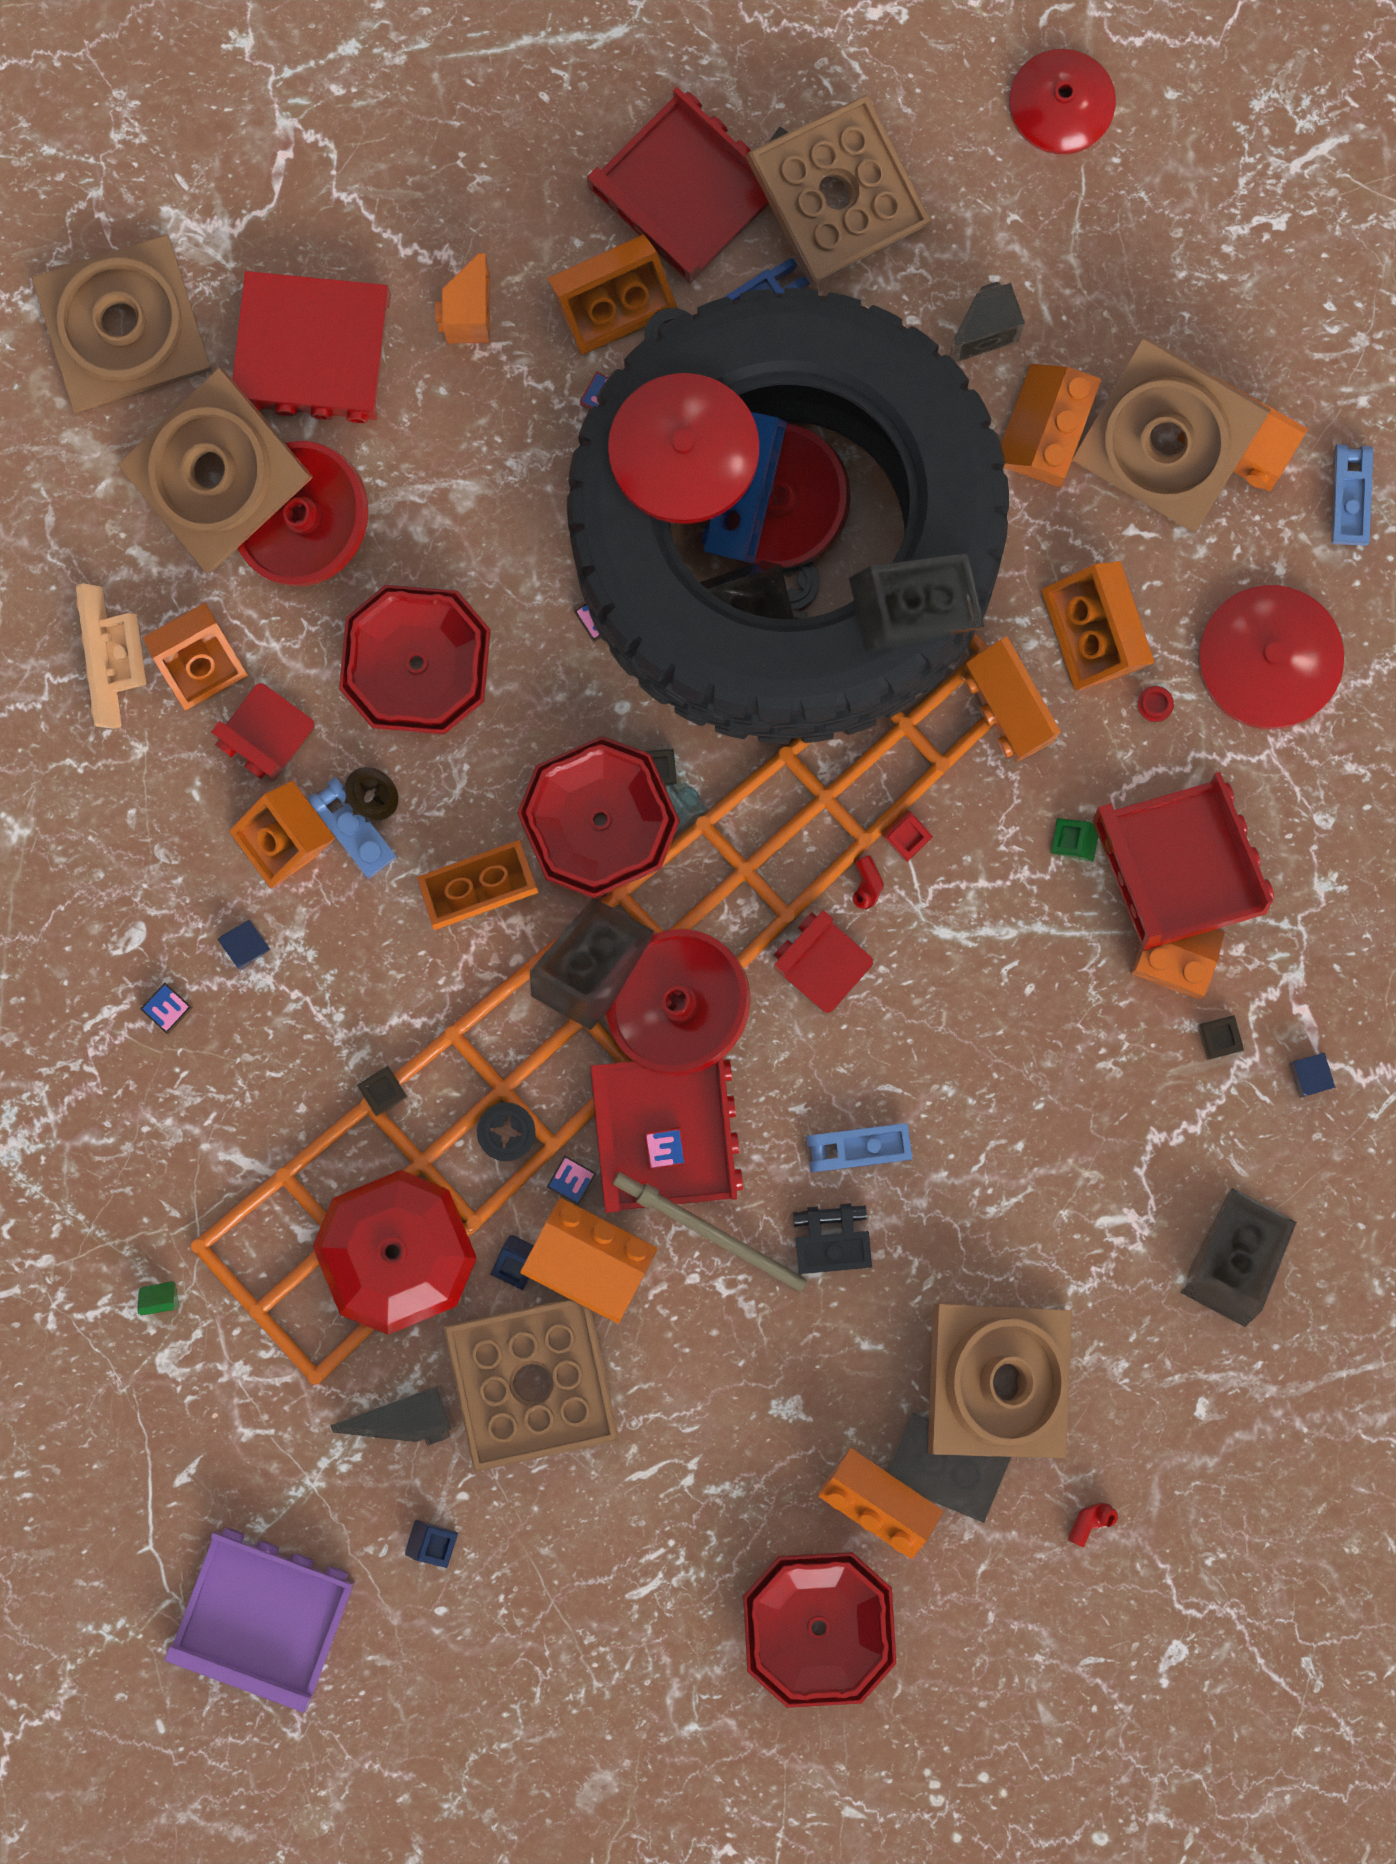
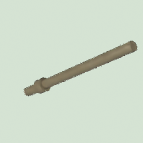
(648, 1197)

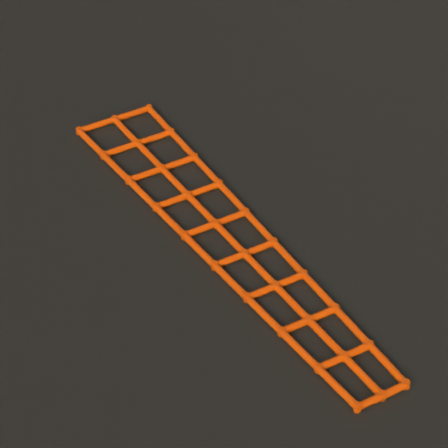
(503, 1088)

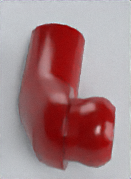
(870, 886)
(1092, 1518)

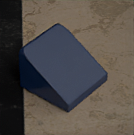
(244, 944)
(1312, 1075)
(511, 1261)
(431, 1544)

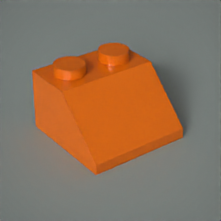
(466, 304)
(194, 656)
(281, 833)
(1183, 964)

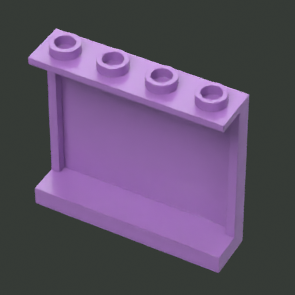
(261, 1619)

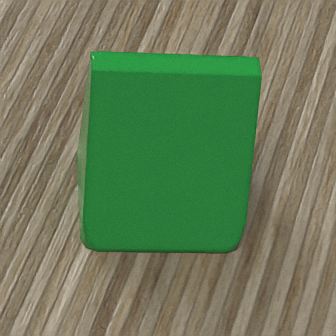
(1075, 839)
(157, 1298)

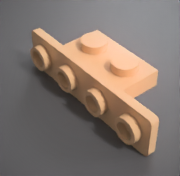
(111, 654)

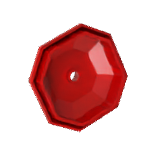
(407, 625)
(591, 781)
(431, 1261)
(825, 1667)

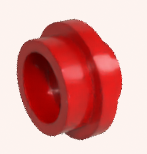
(1155, 704)

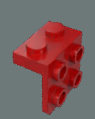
(264, 732)
(822, 962)

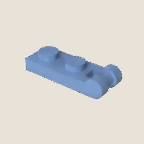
(1352, 496)
(352, 831)
(860, 1147)

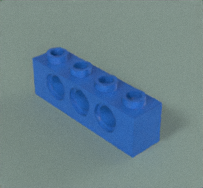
(752, 507)

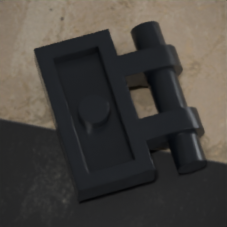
(832, 1251)

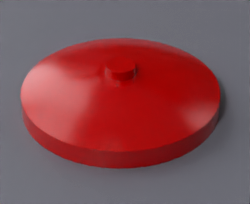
(683, 448)
(805, 502)
(317, 527)
(1271, 657)
(681, 1004)

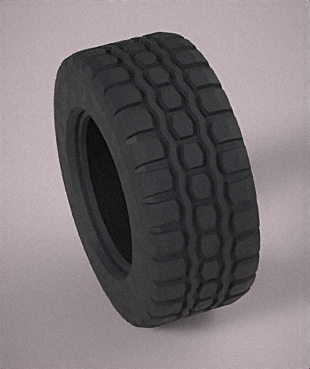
(821, 367)

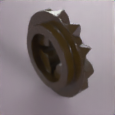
(385, 798)

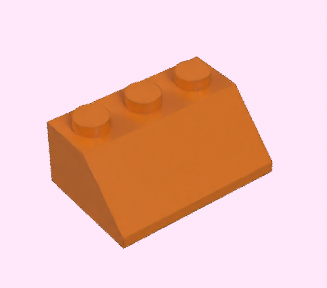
(612, 293)
(1048, 422)
(1269, 449)
(1097, 625)
(1010, 701)
(477, 885)
(589, 1260)
(880, 1503)

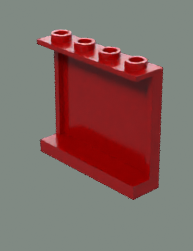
(682, 185)
(311, 345)
(1183, 863)
(639, 1101)

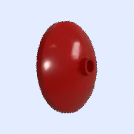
(1057, 122)

